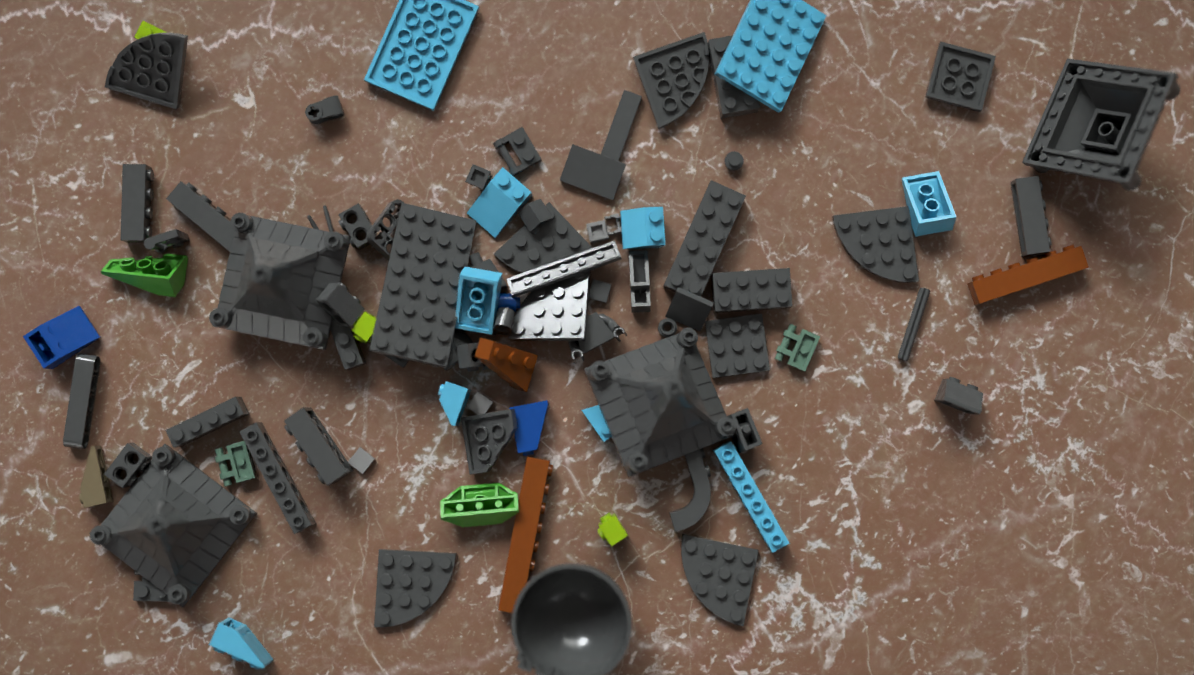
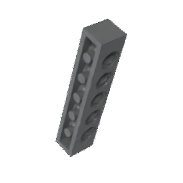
(277, 477)

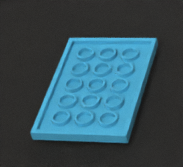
(421, 48)
(770, 49)

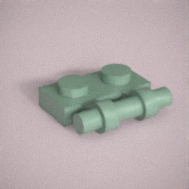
(803, 349)
(240, 462)

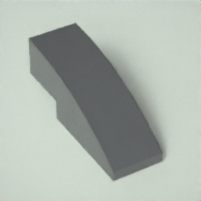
(639, 281)

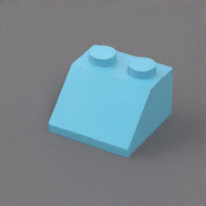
(642, 228)
(453, 400)

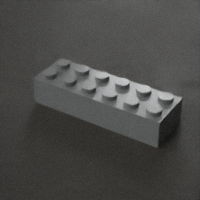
(705, 239)

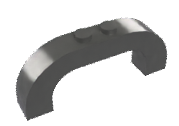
(693, 512)

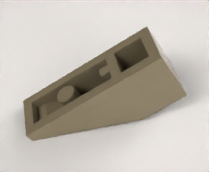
(95, 485)

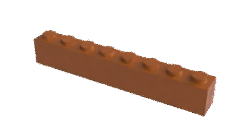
(525, 530)

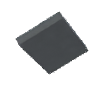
(592, 172)

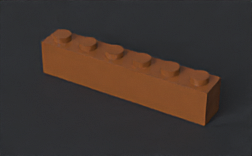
(1027, 275)

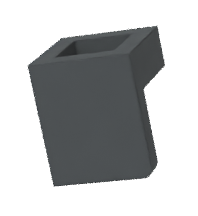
(478, 177)
(534, 214)

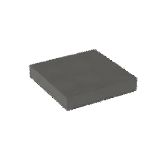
(689, 309)

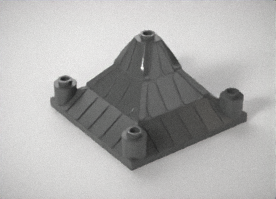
(1100, 121)
(276, 278)
(659, 402)
(173, 525)

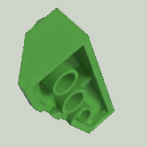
(157, 275)

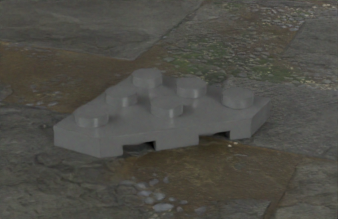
(487, 437)

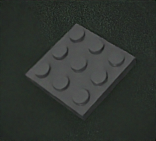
(960, 76)
(737, 345)

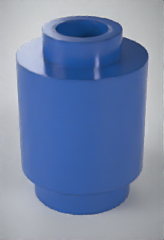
(507, 301)

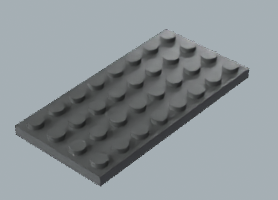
(422, 285)

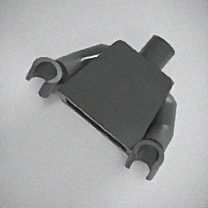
(599, 331)

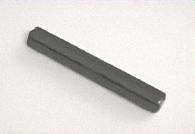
(913, 324)

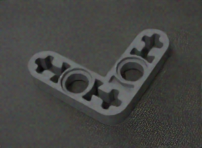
(384, 237)

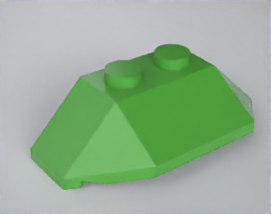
(479, 505)

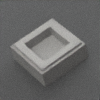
(597, 231)
(479, 403)
(361, 460)

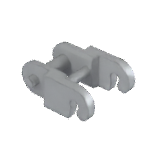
(617, 217)

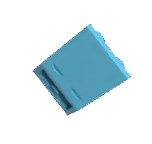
(240, 642)

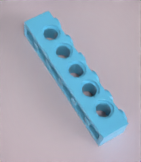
(751, 496)

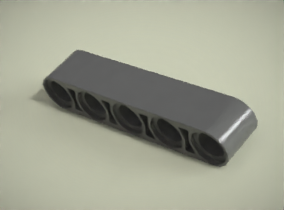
(81, 401)

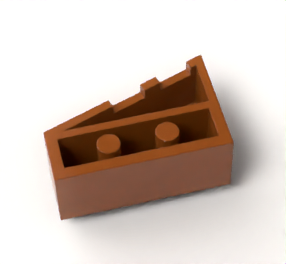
(508, 362)

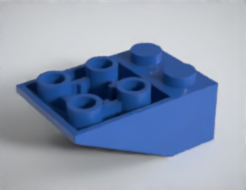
(61, 337)

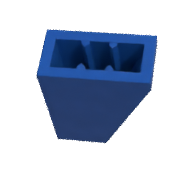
(530, 424)

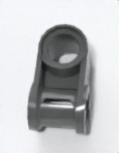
(327, 110)
(504, 322)

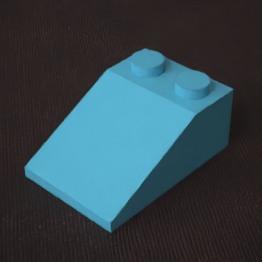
(499, 202)
(928, 204)
(477, 300)

